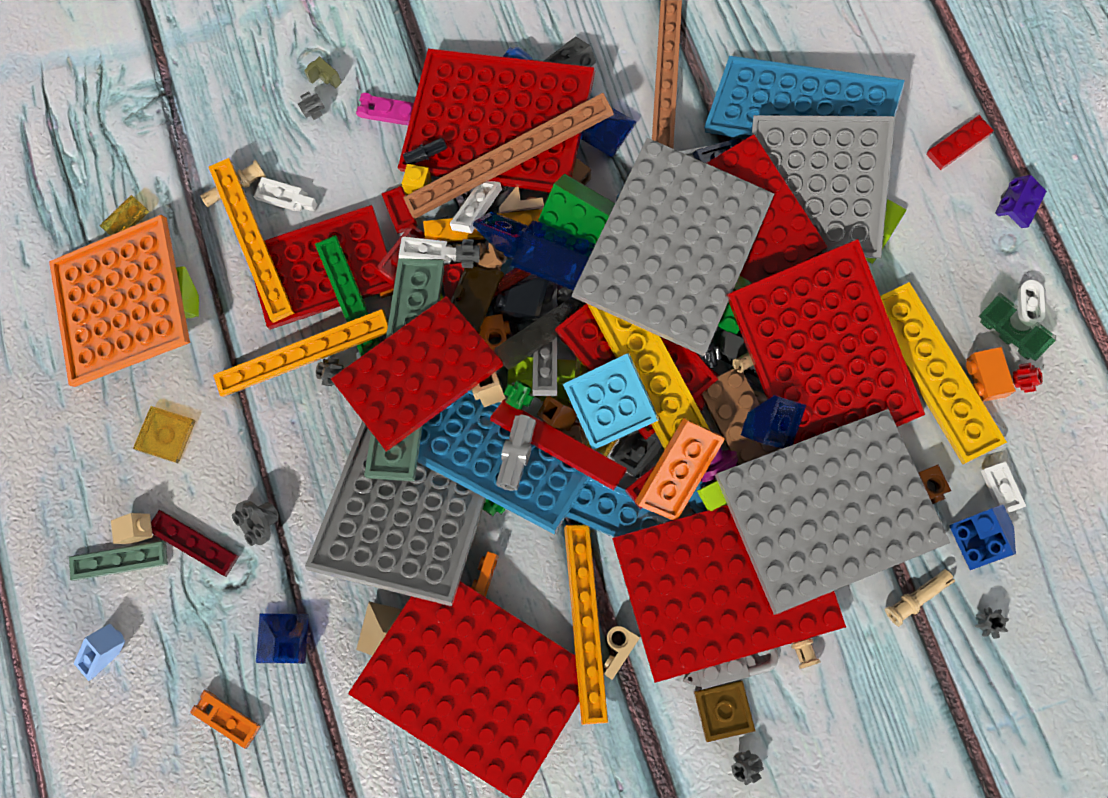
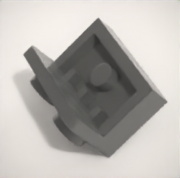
(636, 452)

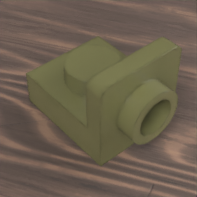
(322, 70)

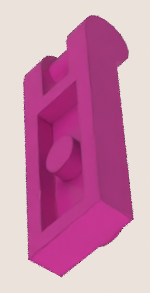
(385, 109)

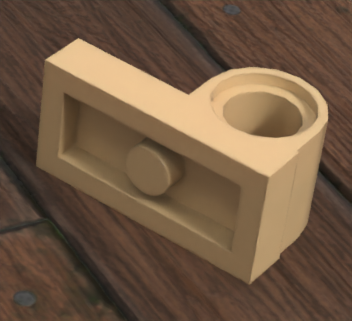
(613, 663)

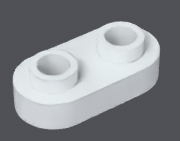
(1034, 305)

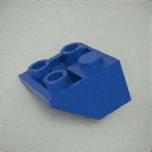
(985, 537)

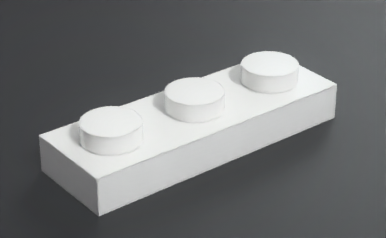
(475, 206)

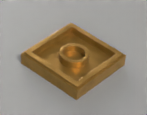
(724, 711)

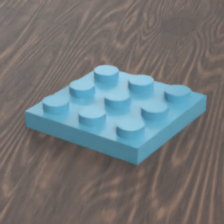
(611, 401)

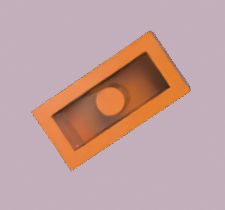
(990, 374)

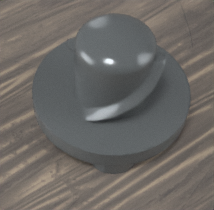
(255, 521)

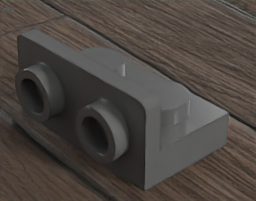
(573, 53)

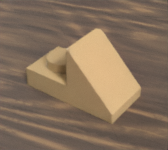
(513, 203)

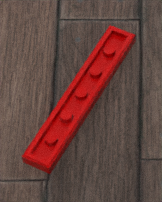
(564, 447)

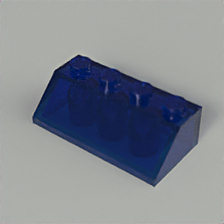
(552, 254)

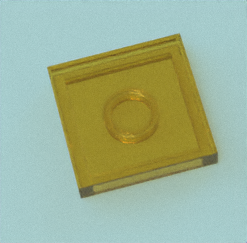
(164, 434)

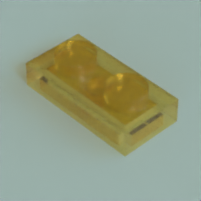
(125, 216)

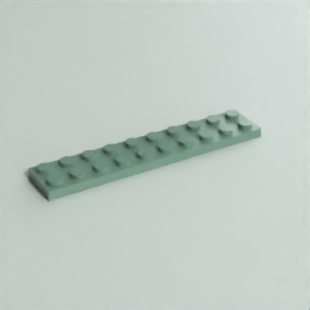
(415, 290)

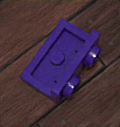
(1021, 200)

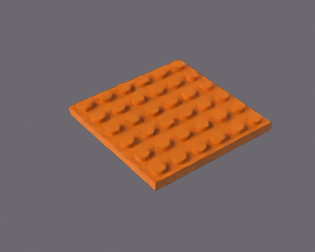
(118, 301)

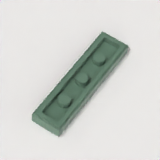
(118, 560)

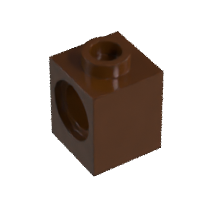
(936, 476)

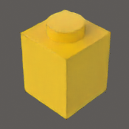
(415, 178)

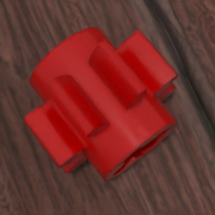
(1027, 377)

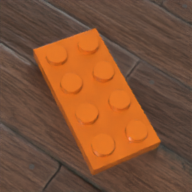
(679, 469)

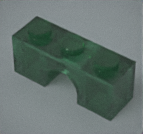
(1031, 342)

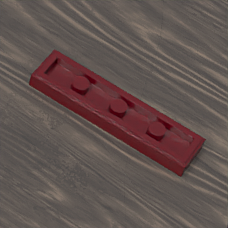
(193, 543)

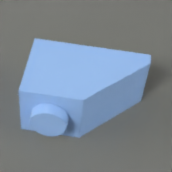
(98, 651)

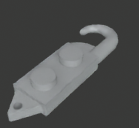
(731, 671)

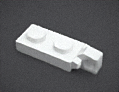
(284, 195)
(427, 249)

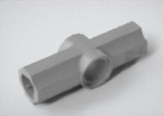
(516, 452)

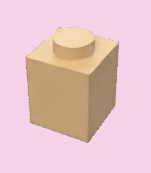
(131, 528)

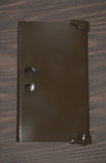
(476, 292)

